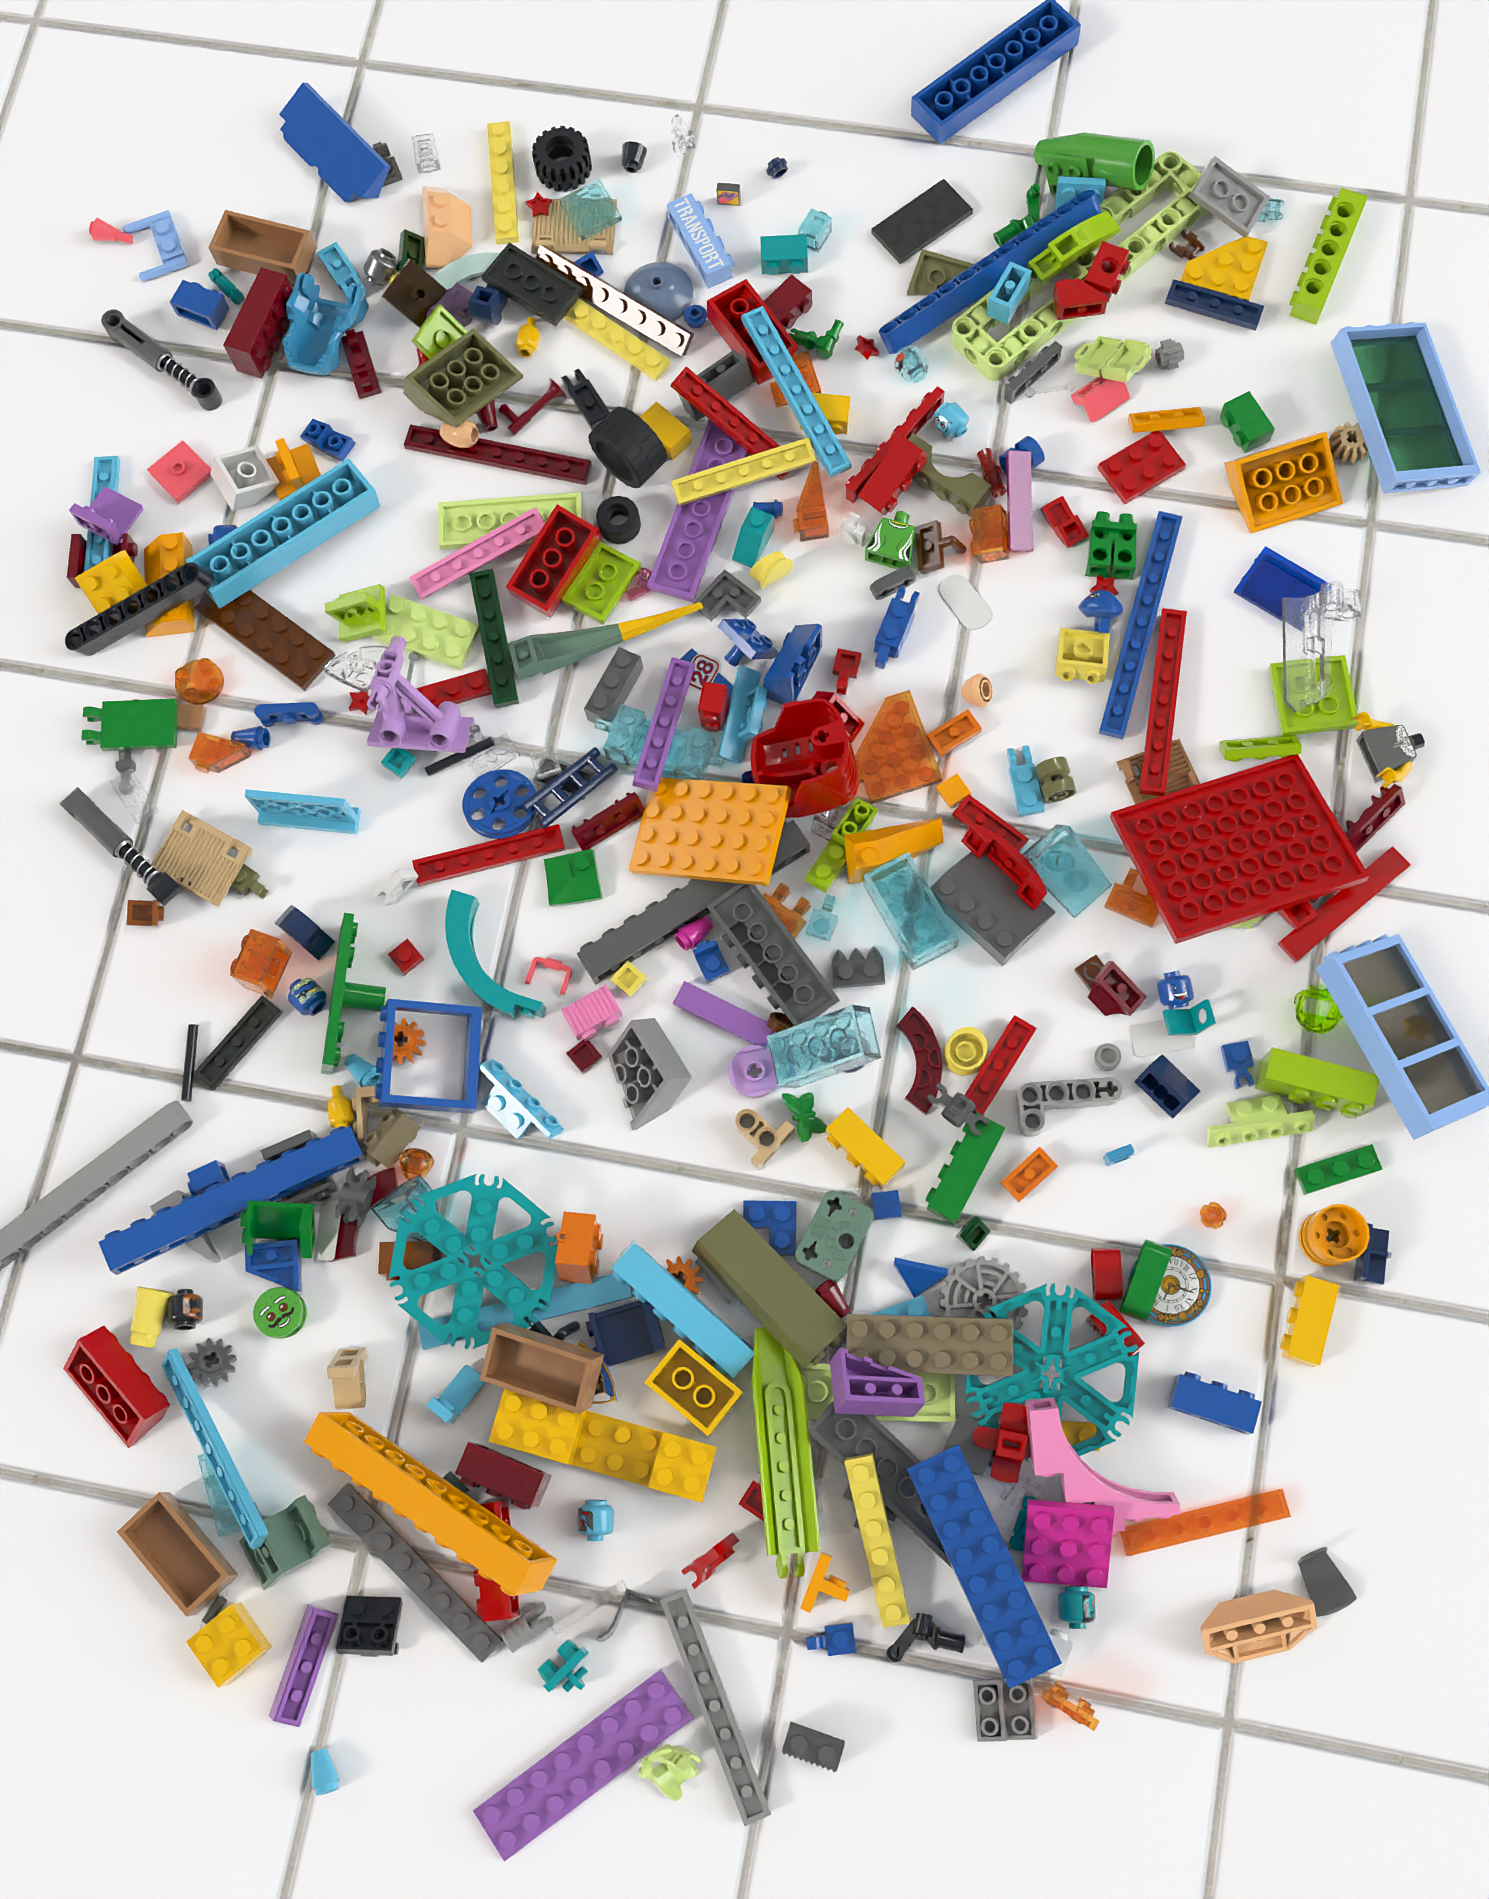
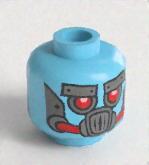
(595, 1519)

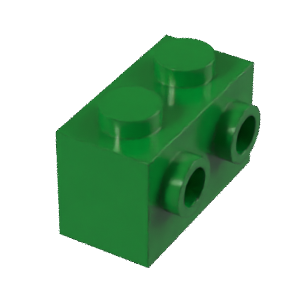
(1246, 422)

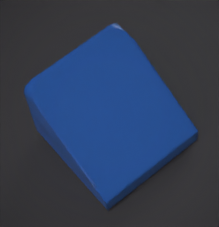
(590, 263)

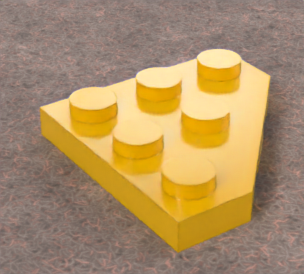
(1229, 268)

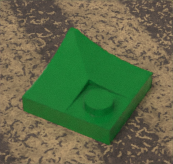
(572, 879)

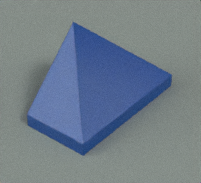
(918, 1276)

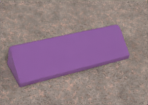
(303, 1665)

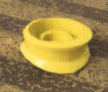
(771, 569)
(965, 1051)

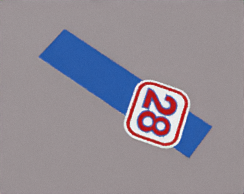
(705, 671)

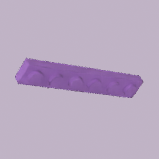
(663, 725)

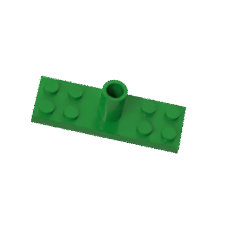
(346, 994)

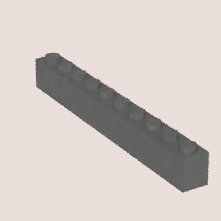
(663, 918)

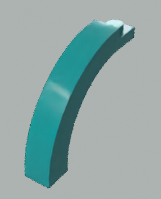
(459, 936)

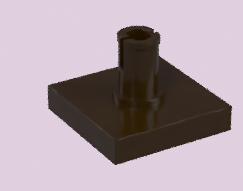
(413, 292)

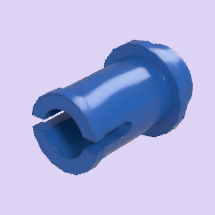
(774, 508)

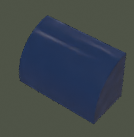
(1167, 1086)

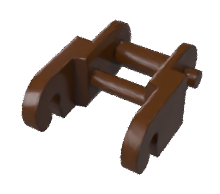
(1182, 251)

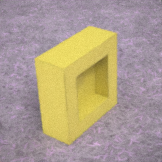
(628, 979)

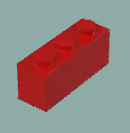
(893, 475)

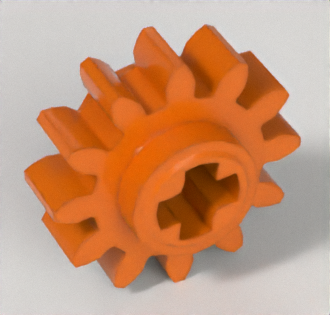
(413, 1041)
(689, 1274)

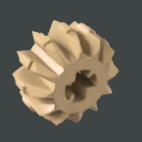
(1348, 443)

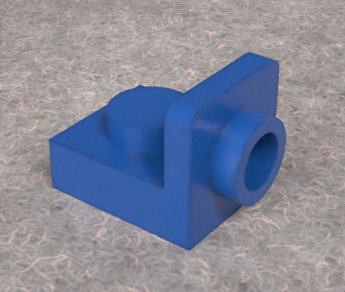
(710, 960)

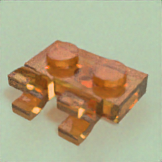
(1132, 903)
(791, 919)
(1079, 1713)

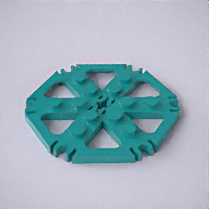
(479, 1235)
(1075, 1364)

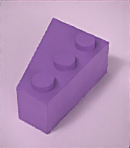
(873, 1389)

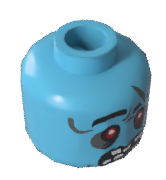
(951, 420)

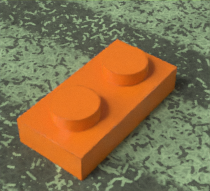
(954, 733)
(1029, 1174)

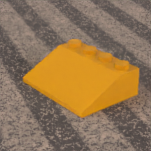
(1284, 482)

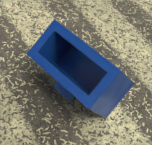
(199, 304)

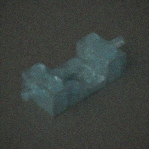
(688, 754)

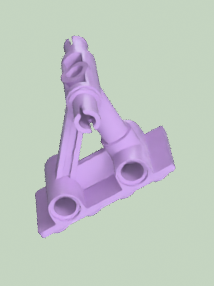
(401, 728)

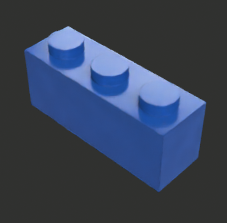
(1214, 1403)

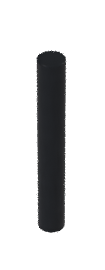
(458, 757)
(189, 1064)

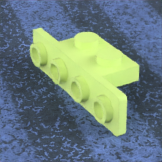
(1259, 1120)

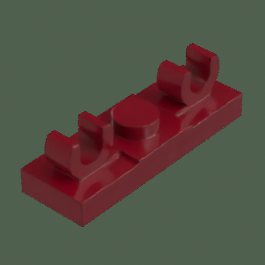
(360, 364)
(1375, 816)
(608, 821)

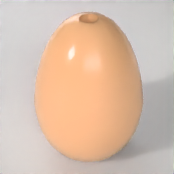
(462, 436)

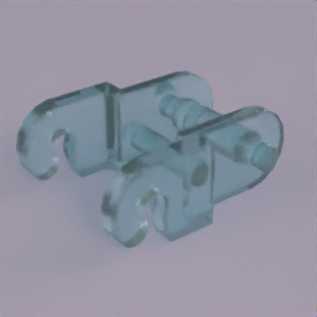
(1272, 215)

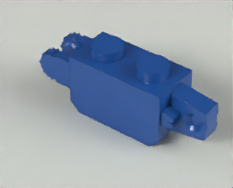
(895, 627)

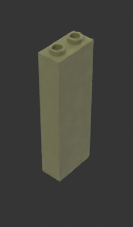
(770, 1289)

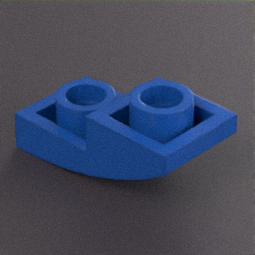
(327, 440)

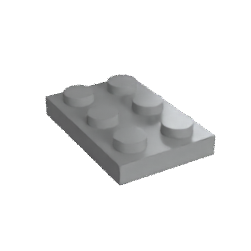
(1229, 196)

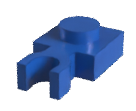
(1238, 1058)

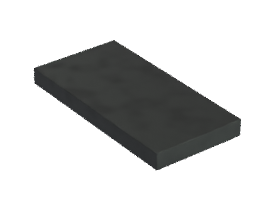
(922, 221)
(532, 284)

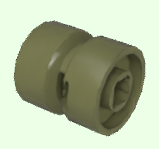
(1056, 781)

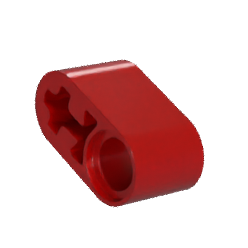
(1106, 1274)

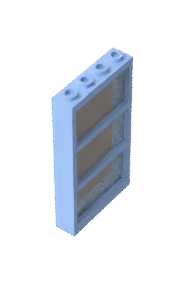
(1404, 1034)

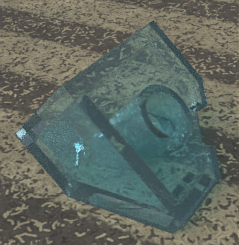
(400, 1199)

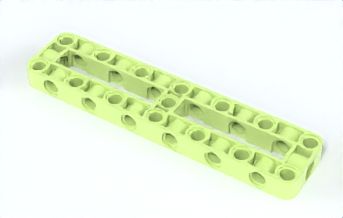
(1169, 173)

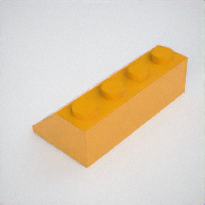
(160, 558)

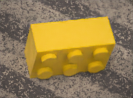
(694, 1388)

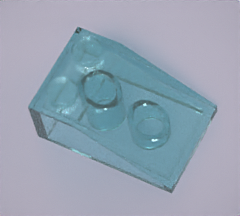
(1067, 869)

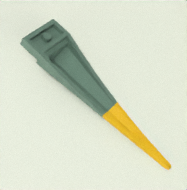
(555, 650)

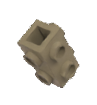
(390, 1138)

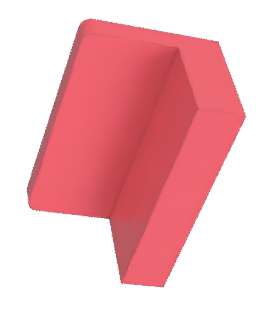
(1101, 397)

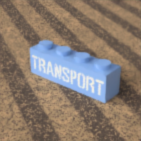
(700, 241)

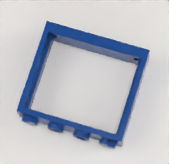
(471, 1064)

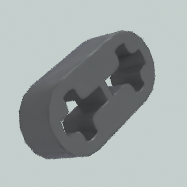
(891, 582)

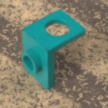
(1187, 1020)

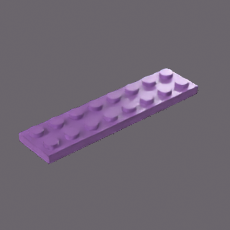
(695, 524)
(582, 1764)

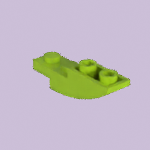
(1073, 244)
(833, 857)

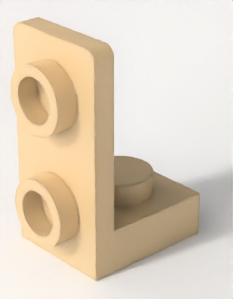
(359, 1104)

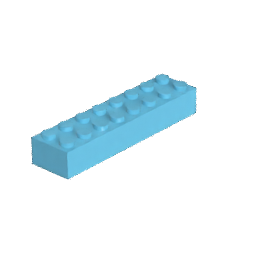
(286, 531)

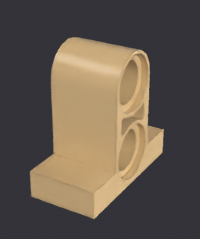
(759, 1129)
(348, 1378)

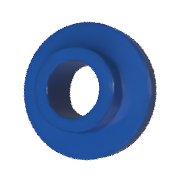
(695, 321)

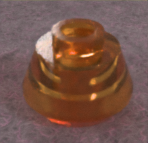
(415, 1162)

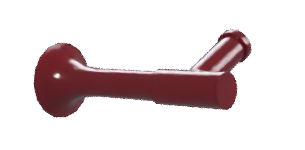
(519, 422)

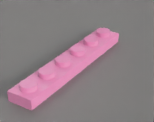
(477, 553)

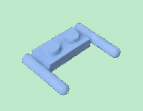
(166, 241)

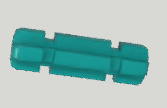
(226, 286)
(1017, 1540)

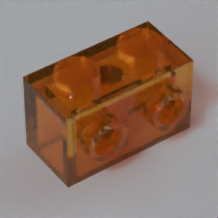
(989, 534)

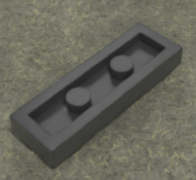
(1032, 371)

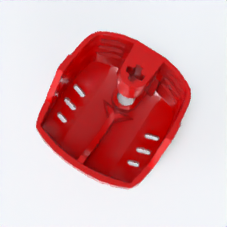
(806, 773)

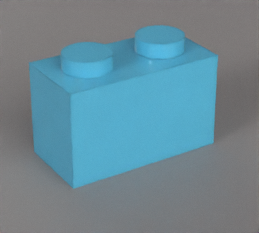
(1008, 292)

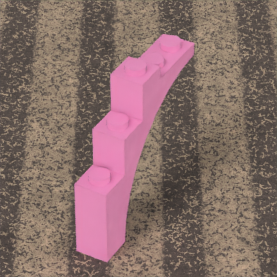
(1079, 1482)

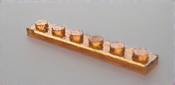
(1205, 1522)

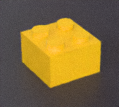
(111, 581)
(229, 1644)

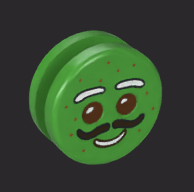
(280, 1313)

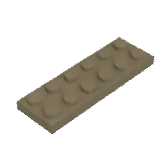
(933, 1343)

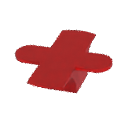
(1008, 1442)

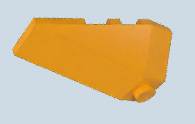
(879, 846)

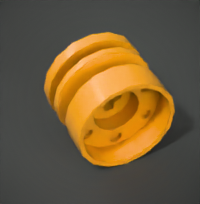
(1348, 1234)

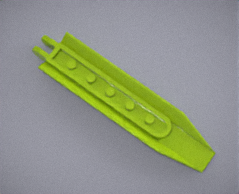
(784, 1455)

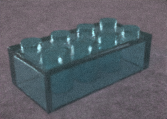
(910, 911)
(824, 1046)

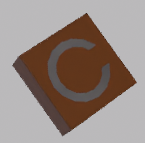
(1088, 970)

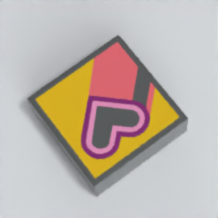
(728, 194)

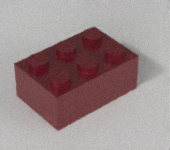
(502, 1476)

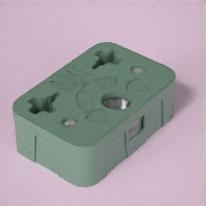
(826, 1231)

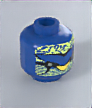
(307, 996)

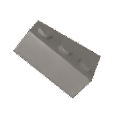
(648, 1070)

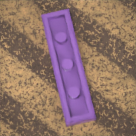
(722, 1014)

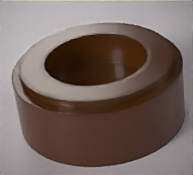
(778, 1022)

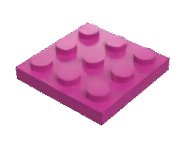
(1067, 1543)

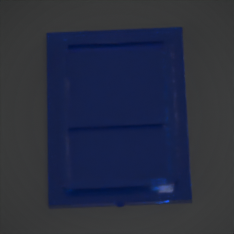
(1274, 578)

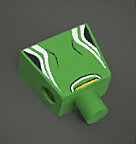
(892, 542)

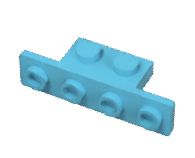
(743, 714)
(514, 1105)

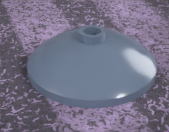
(670, 296)

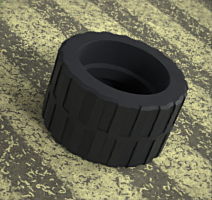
(627, 447)

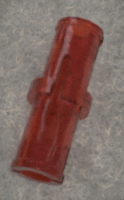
(991, 472)

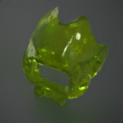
(1313, 1022)

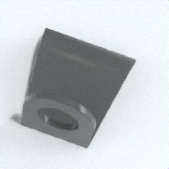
(1325, 1583)
(603, 1637)

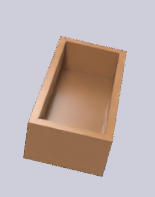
(254, 243)
(541, 1367)
(177, 1553)

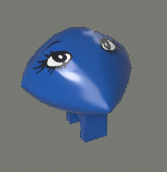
(1103, 607)

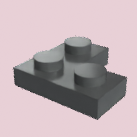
(727, 591)

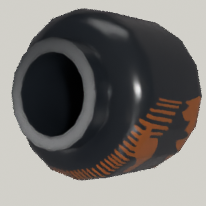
(185, 1310)

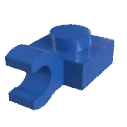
(837, 1638)

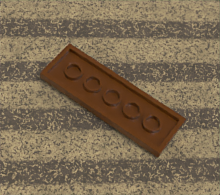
(270, 636)

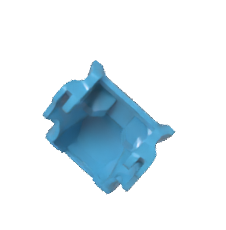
(319, 325)

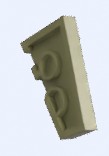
(933, 272)

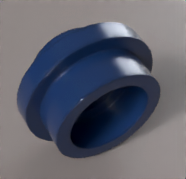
(777, 167)

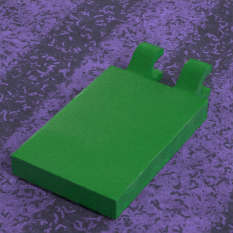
(133, 724)

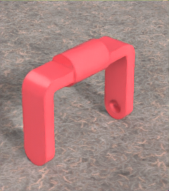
(552, 964)

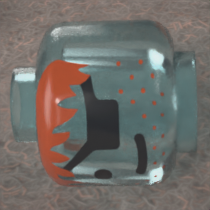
(911, 364)

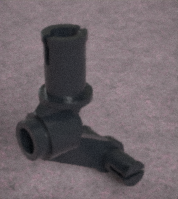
(924, 1629)

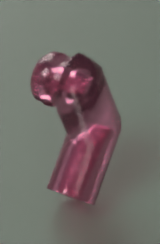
(641, 587)

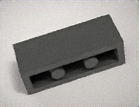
(726, 377)
(614, 686)

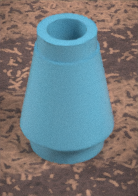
(362, 1070)
(323, 1773)

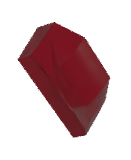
(1115, 992)

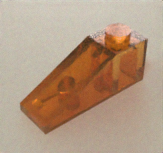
(811, 513)

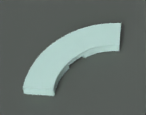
(464, 269)

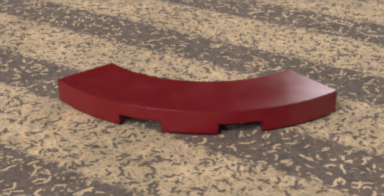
(927, 1058)
(347, 1234)

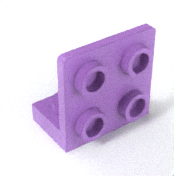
(108, 515)

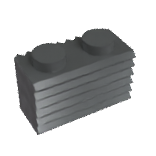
(813, 1746)

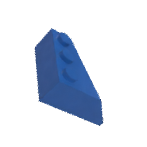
(793, 663)

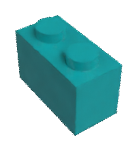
(784, 254)

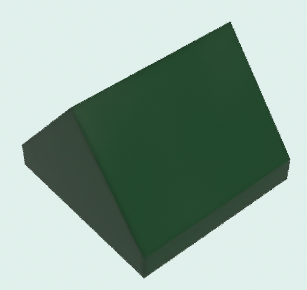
(973, 1233)

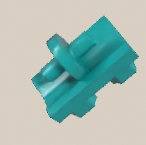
(553, 1675)

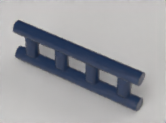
(568, 802)

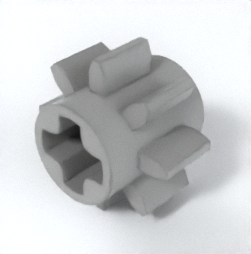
(1169, 354)

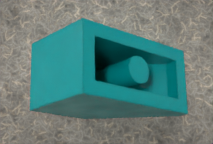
(753, 537)

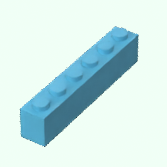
(683, 1309)

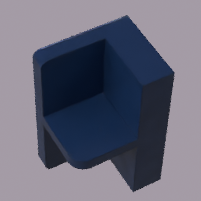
(1372, 1262)

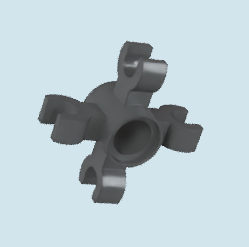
(958, 1110)
(355, 1196)

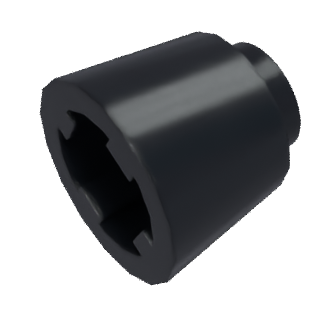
(633, 156)

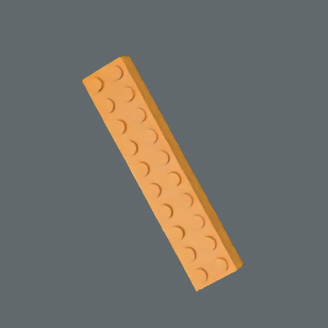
(431, 1503)

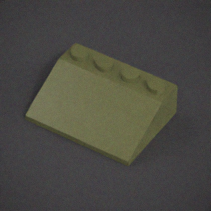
(460, 379)

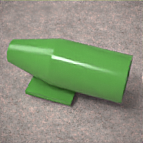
(1119, 159)

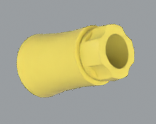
(148, 1316)

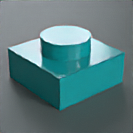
(398, 761)

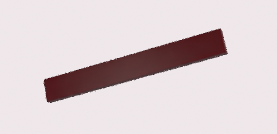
(501, 456)

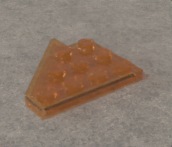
(896, 752)

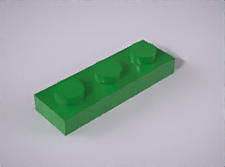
(1338, 1169)

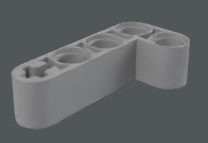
(1069, 1100)

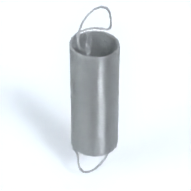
(215, 1608)

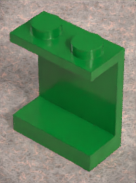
(279, 1222)

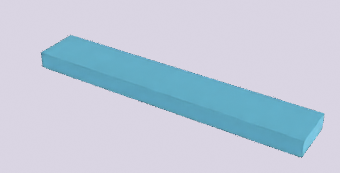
(105, 474)

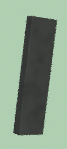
(238, 1042)

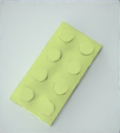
(428, 631)

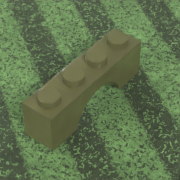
(962, 492)

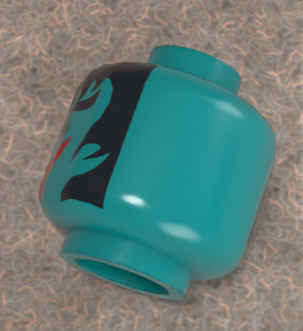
(1076, 1606)

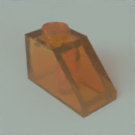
(216, 753)

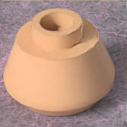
(977, 690)

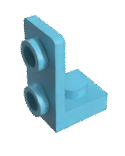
(457, 1395)

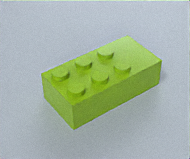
(1317, 1083)

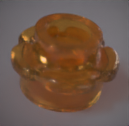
(1220, 1215)

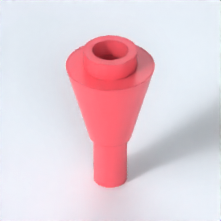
(103, 231)

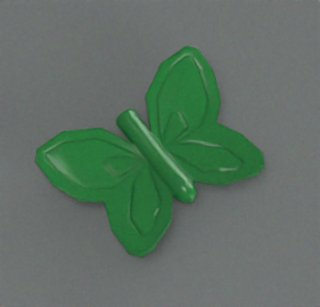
(805, 1116)

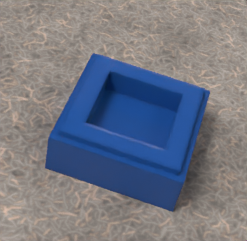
(886, 1205)

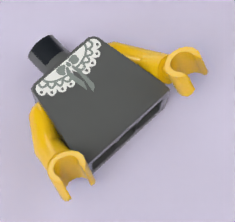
(1387, 748)

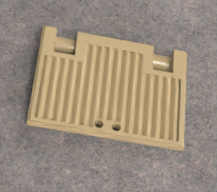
(560, 235)
(201, 858)

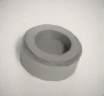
(1107, 1057)

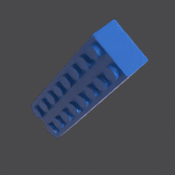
(995, 70)
(984, 1567)

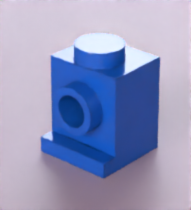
(207, 1176)

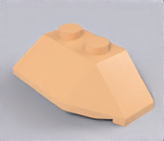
(445, 227)
(1257, 1625)

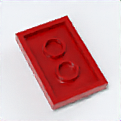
(1141, 466)

